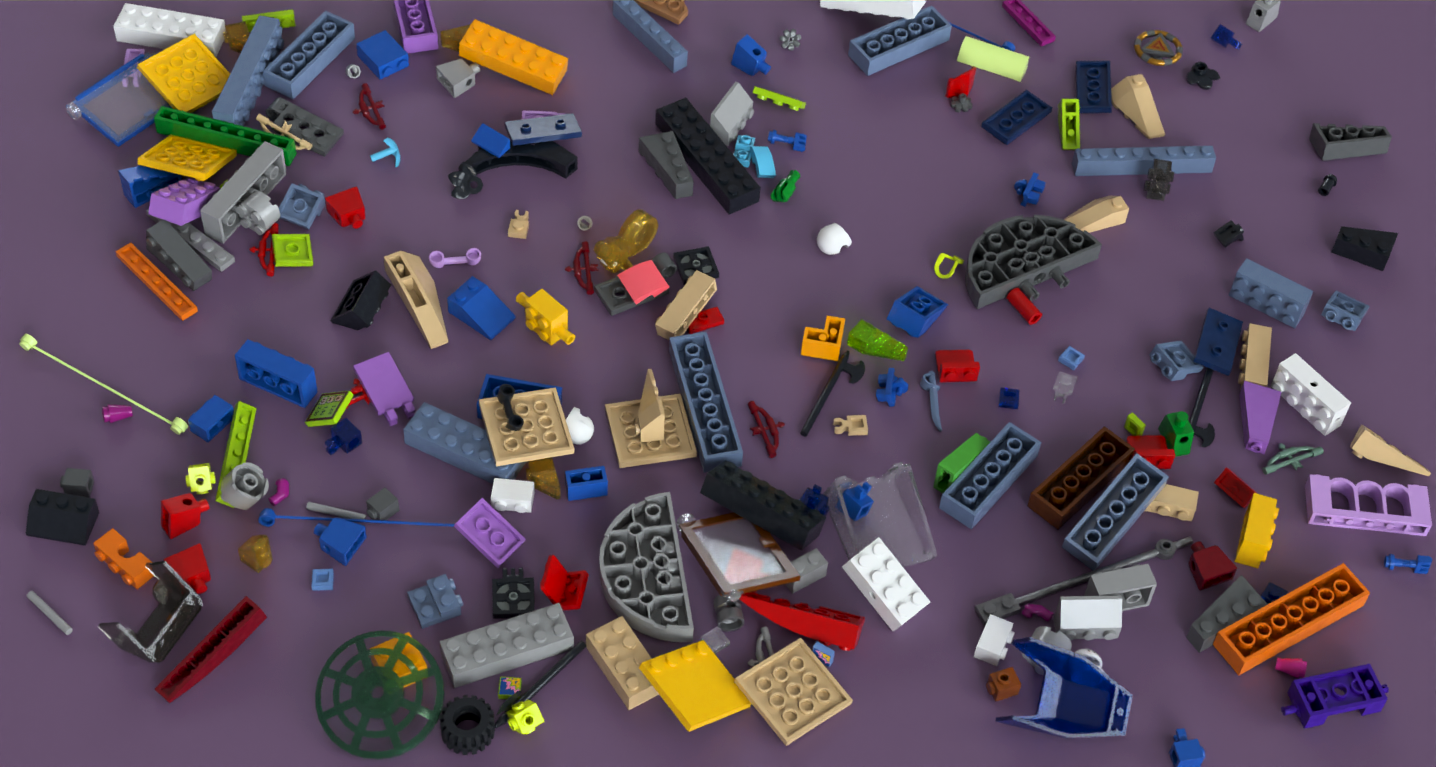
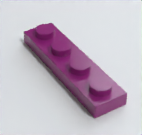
(1029, 22)

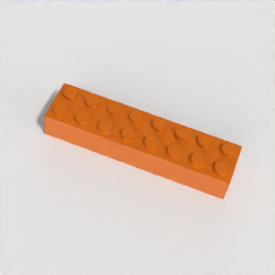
(1290, 619)

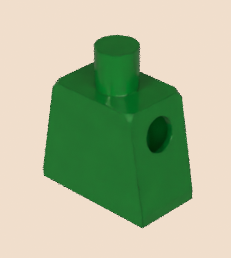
(1177, 432)

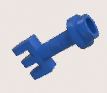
(798, 140)
(1420, 565)

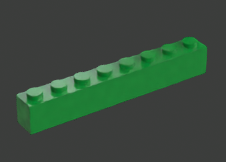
(220, 133)

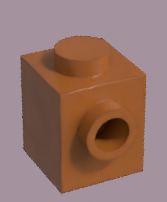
(1003, 684)

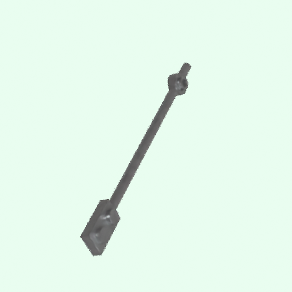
(1008, 606)

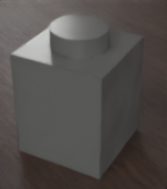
(77, 482)
(382, 505)

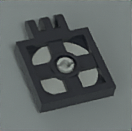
(695, 259)
(512, 594)

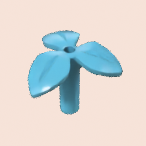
(393, 149)

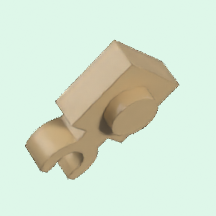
(519, 226)
(853, 424)

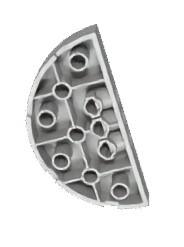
(645, 571)

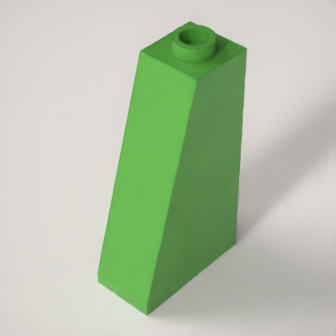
(956, 462)

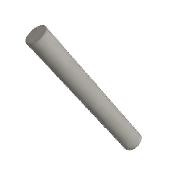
(335, 511)
(50, 613)

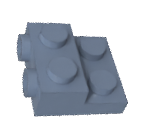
(301, 205)
(1345, 311)
(1174, 360)
(435, 601)

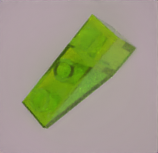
(873, 342)

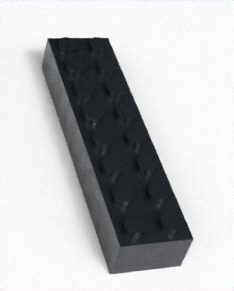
(708, 156)

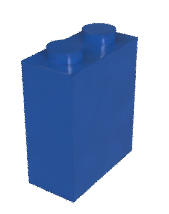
(382, 54)

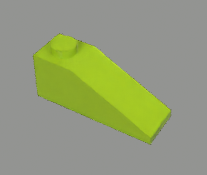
(1069, 123)

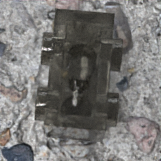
(1158, 180)

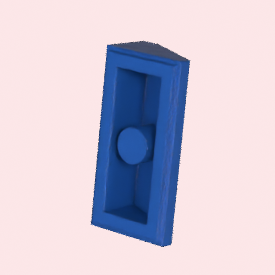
(491, 140)

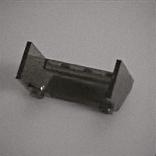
(166, 624)

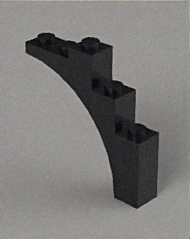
(541, 155)

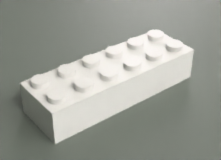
(892, 8)
(165, 28)

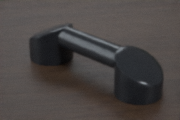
(505, 396)

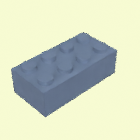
(1270, 293)

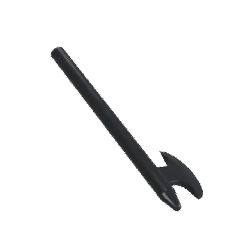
(856, 373)
(1207, 434)
(507, 705)

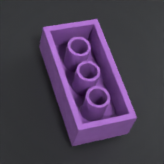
(416, 25)
(181, 200)

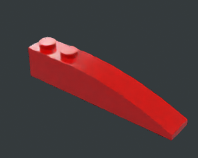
(821, 624)

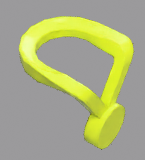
(940, 258)

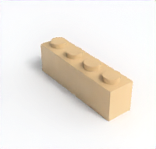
(686, 305)
(1255, 355)
(1175, 502)

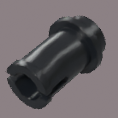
(1329, 182)

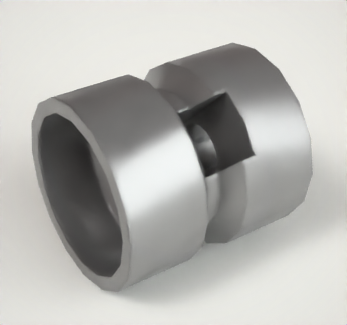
(728, 613)

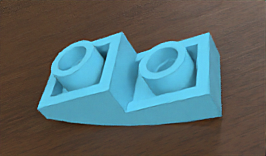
(743, 150)
(764, 162)

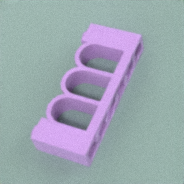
(1413, 499)

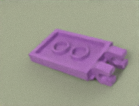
(385, 387)

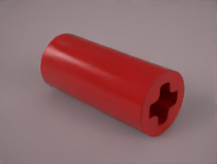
(1024, 306)

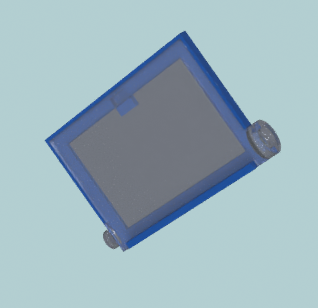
(120, 103)

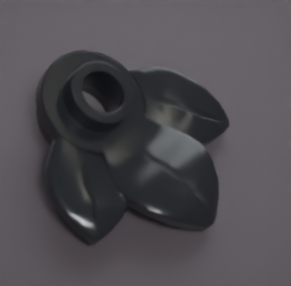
(1202, 75)
(462, 182)

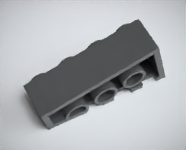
(1349, 141)
(667, 160)
(177, 255)
(1229, 608)

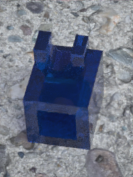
(344, 436)
(816, 500)

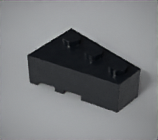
(1365, 246)

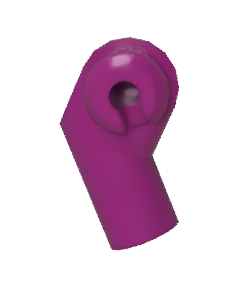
(282, 492)
(1041, 611)

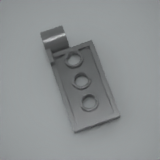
(284, 109)
(616, 304)

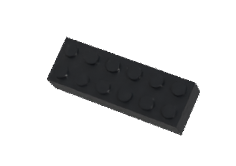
(763, 504)

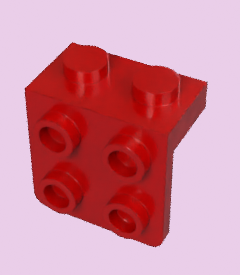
(956, 366)
(1153, 449)
(563, 586)

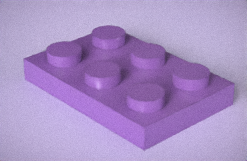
(489, 533)

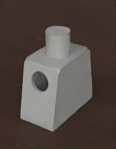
(1263, 14)
(457, 76)

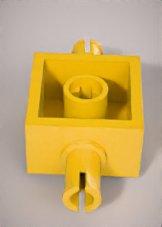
(546, 317)

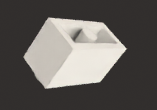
(512, 495)
(994, 639)

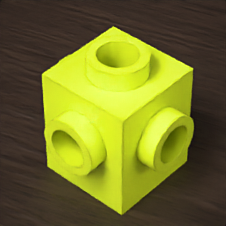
(200, 471)
(524, 717)

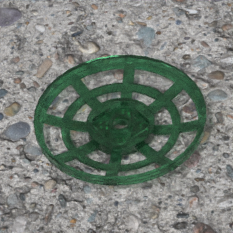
(388, 703)

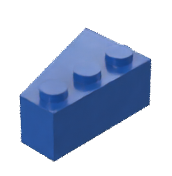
(142, 181)

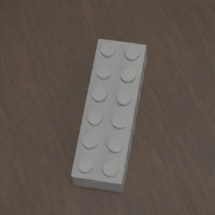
(258, 173)
(506, 645)

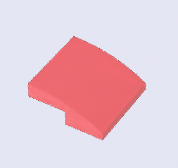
(643, 281)

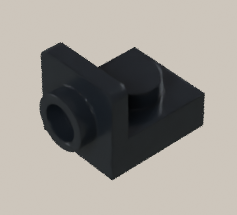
(1229, 233)

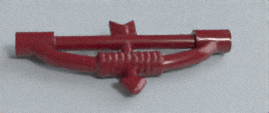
(364, 109)
(588, 267)
(760, 429)

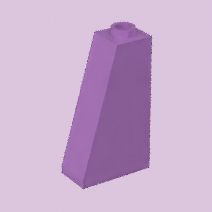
(1258, 415)

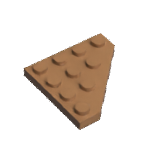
(671, 10)

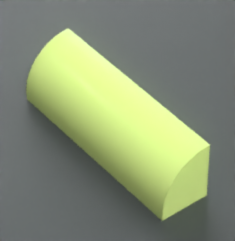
(993, 58)

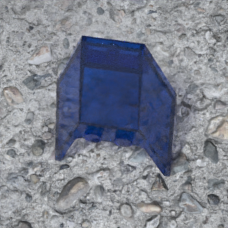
(1074, 695)

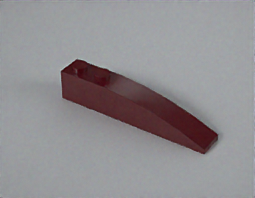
(212, 649)

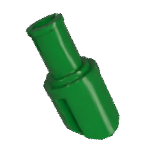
(785, 187)

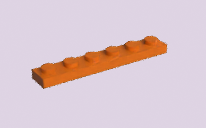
(156, 281)

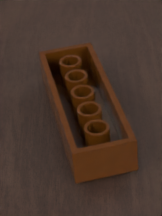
(1080, 477)

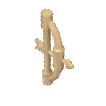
(284, 130)

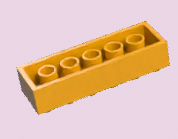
(513, 57)

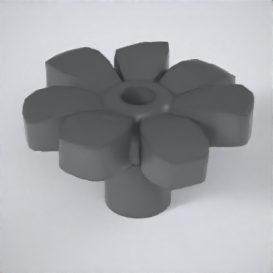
(793, 39)
(961, 103)

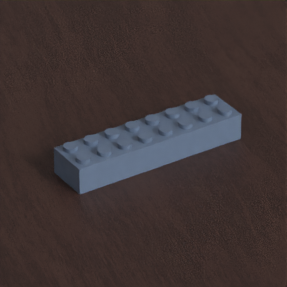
(247, 74)
(705, 400)

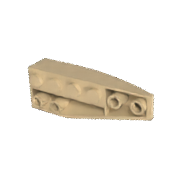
(418, 294)

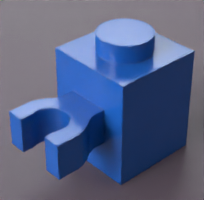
(858, 501)
(1186, 752)

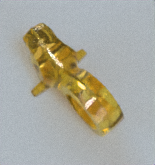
(633, 238)

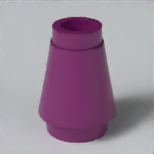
(114, 413)

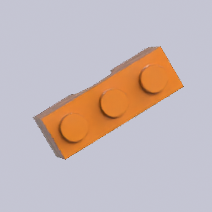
(112, 548)

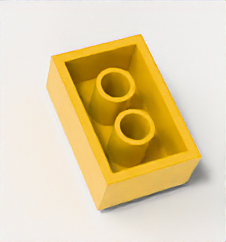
(1257, 531)

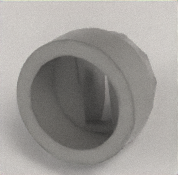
(355, 69)
(583, 226)

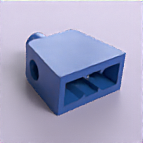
(750, 57)
(340, 538)

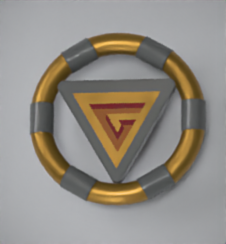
(1158, 48)

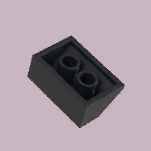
(362, 301)
(61, 517)

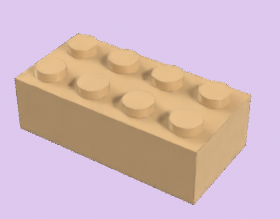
(619, 658)

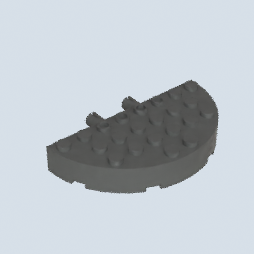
(1023, 254)

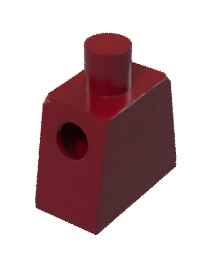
(1210, 566)

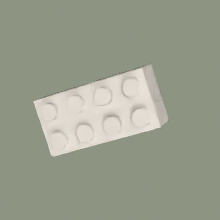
(1310, 394)
(886, 584)

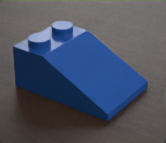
(480, 308)
(916, 311)

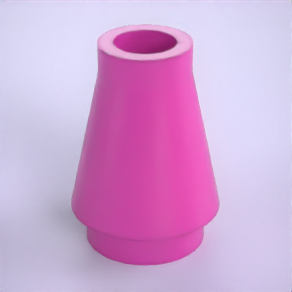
(1292, 666)

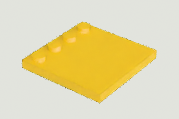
(186, 74)
(187, 157)
(695, 685)

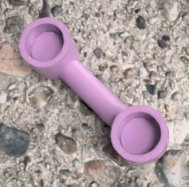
(472, 258)

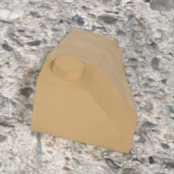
(1136, 102)
(1100, 214)
(650, 413)
(1374, 448)

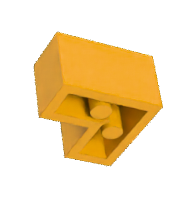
(826, 342)

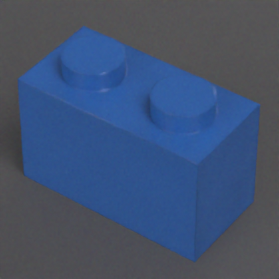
(211, 418)
(586, 483)

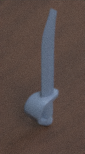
(931, 386)

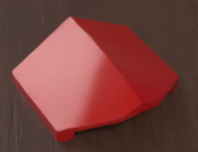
(961, 84)

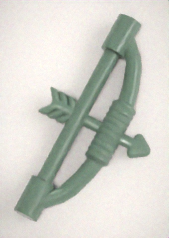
(1293, 461)

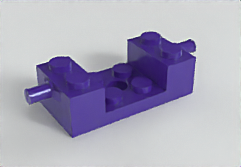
(1316, 699)

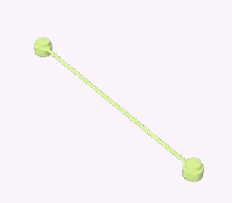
(178, 425)

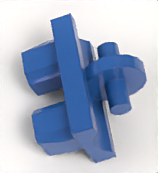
(1027, 189)
(893, 385)

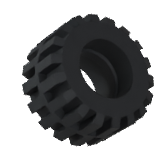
(463, 710)

